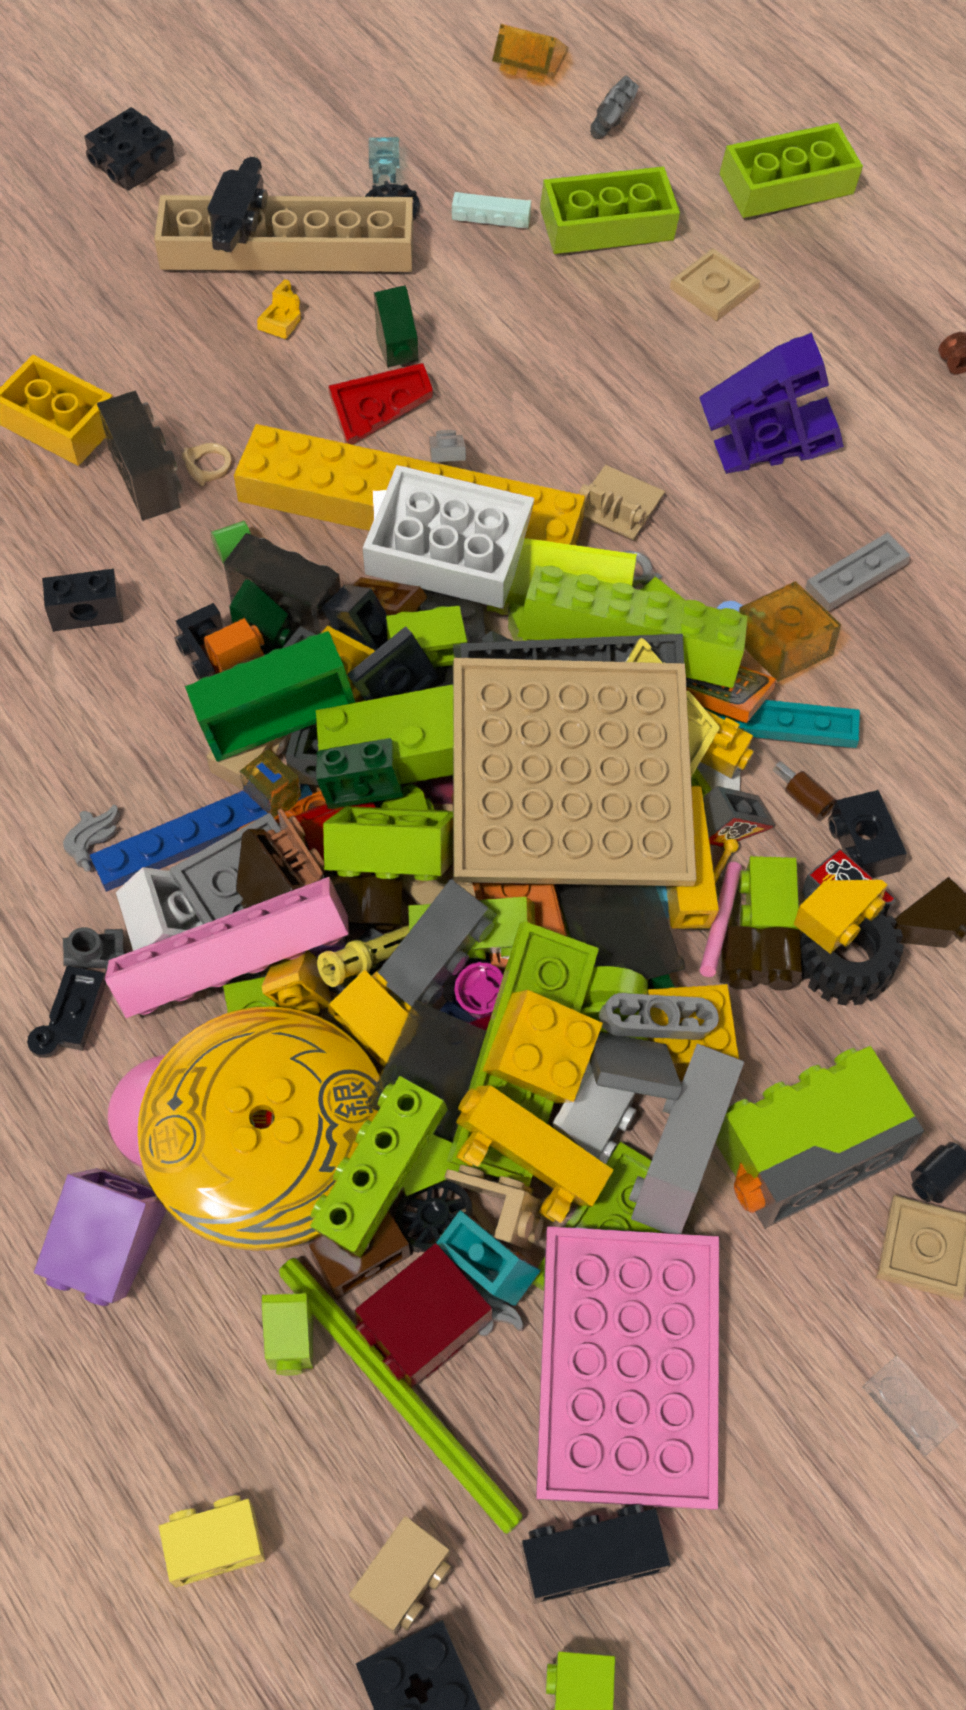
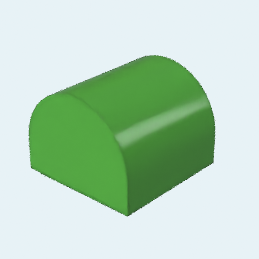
(228, 537)

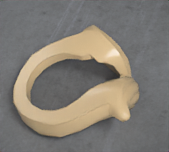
(192, 454)

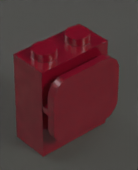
(422, 1317)

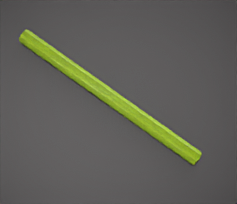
(403, 1399)

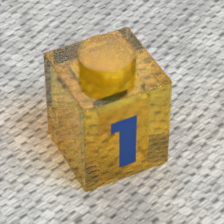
(270, 783)

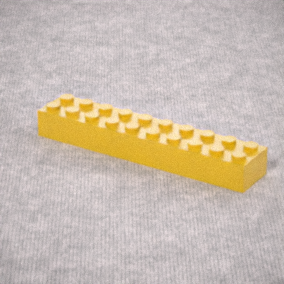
(338, 482)

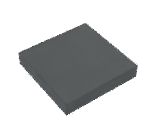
(634, 1066)

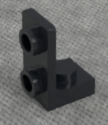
(191, 634)

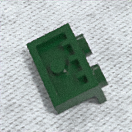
(358, 773)

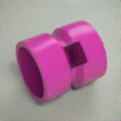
(478, 988)

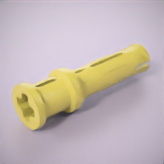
(355, 949)

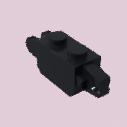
(237, 205)

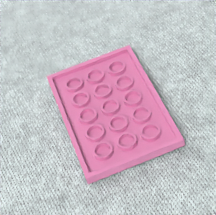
(629, 1369)

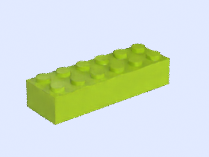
(584, 607)

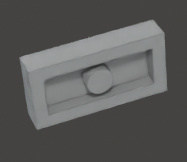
(447, 446)

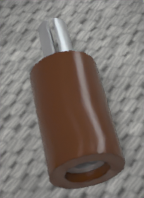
(806, 792)

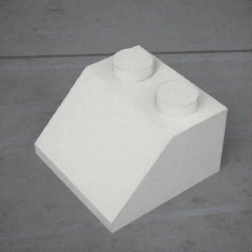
(154, 908)
(595, 1117)

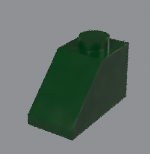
(395, 326)
(262, 612)

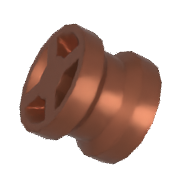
(954, 351)

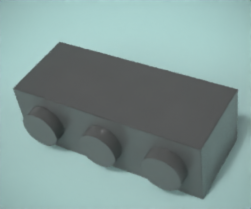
(437, 945)

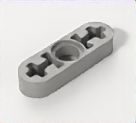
(642, 1024)

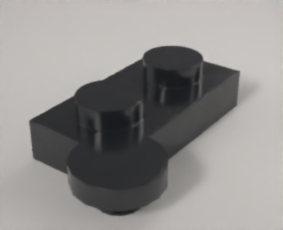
(70, 1014)

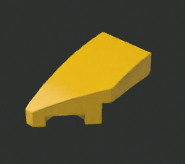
(282, 314)

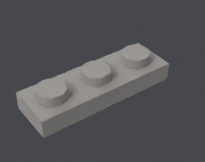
(857, 571)

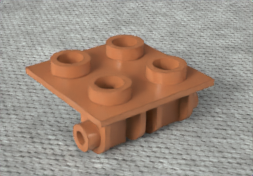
(292, 840)

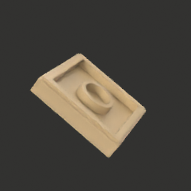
(714, 284)
(924, 1248)

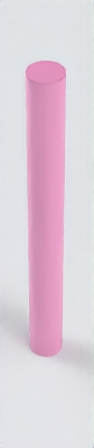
(720, 923)

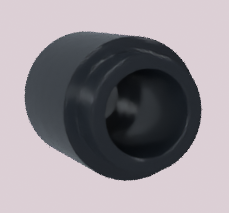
(940, 1173)

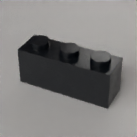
(594, 1553)

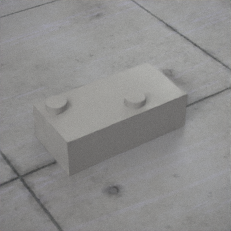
(686, 1142)

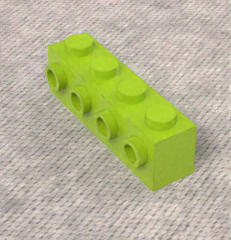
(378, 1166)

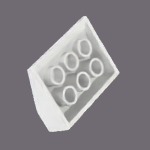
(448, 536)

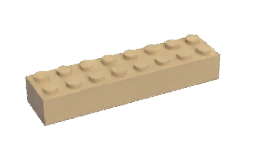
(292, 235)

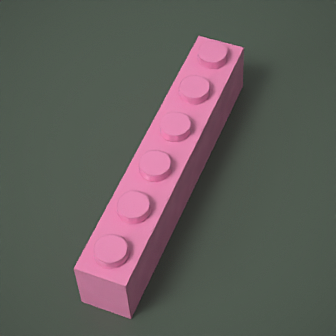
(227, 948)

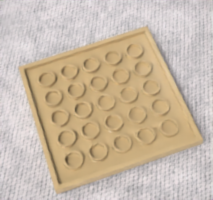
(571, 773)

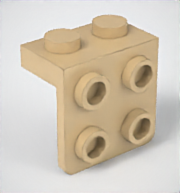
(519, 1219)

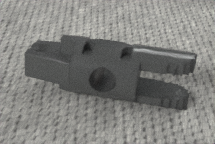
(614, 107)

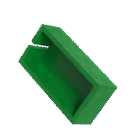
(269, 695)

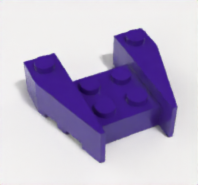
(764, 410)

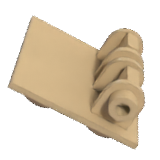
(619, 501)

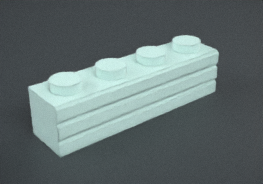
(491, 210)

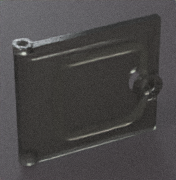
(624, 925)
(431, 1062)

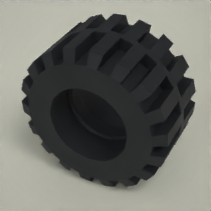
(855, 979)

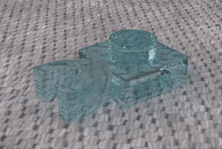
(384, 157)

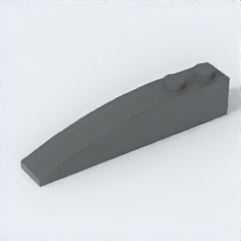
(605, 649)

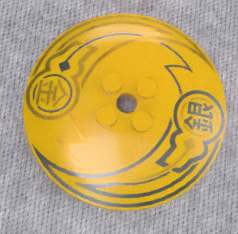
(197, 1133)

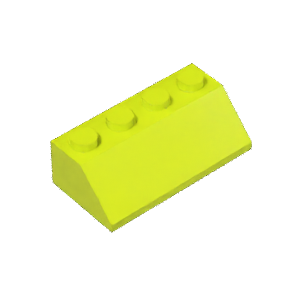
(573, 559)

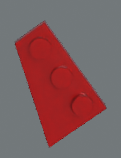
(378, 399)

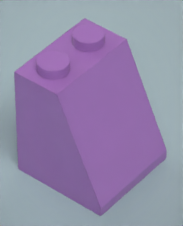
(99, 1235)

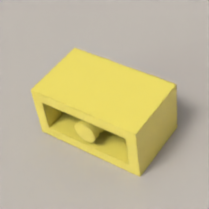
(211, 1541)

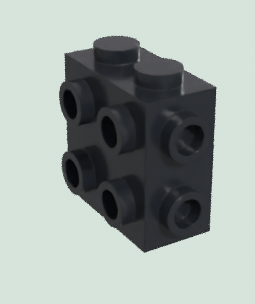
(129, 148)

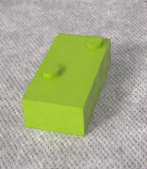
(790, 169)
(609, 209)
(415, 721)

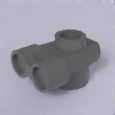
(92, 950)

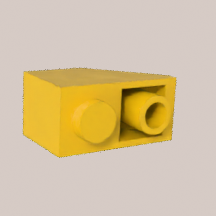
(836, 910)
(297, 984)

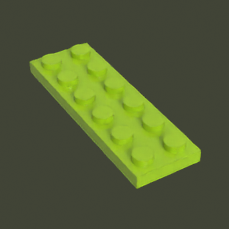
(554, 969)

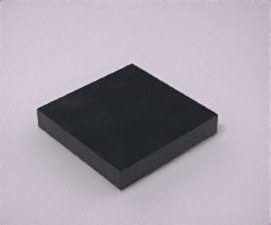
(394, 668)

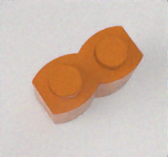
(233, 645)

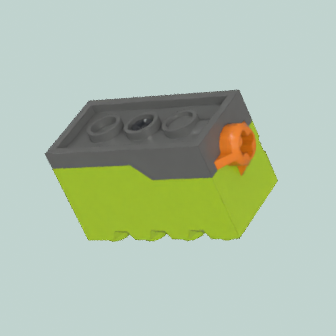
(816, 1136)

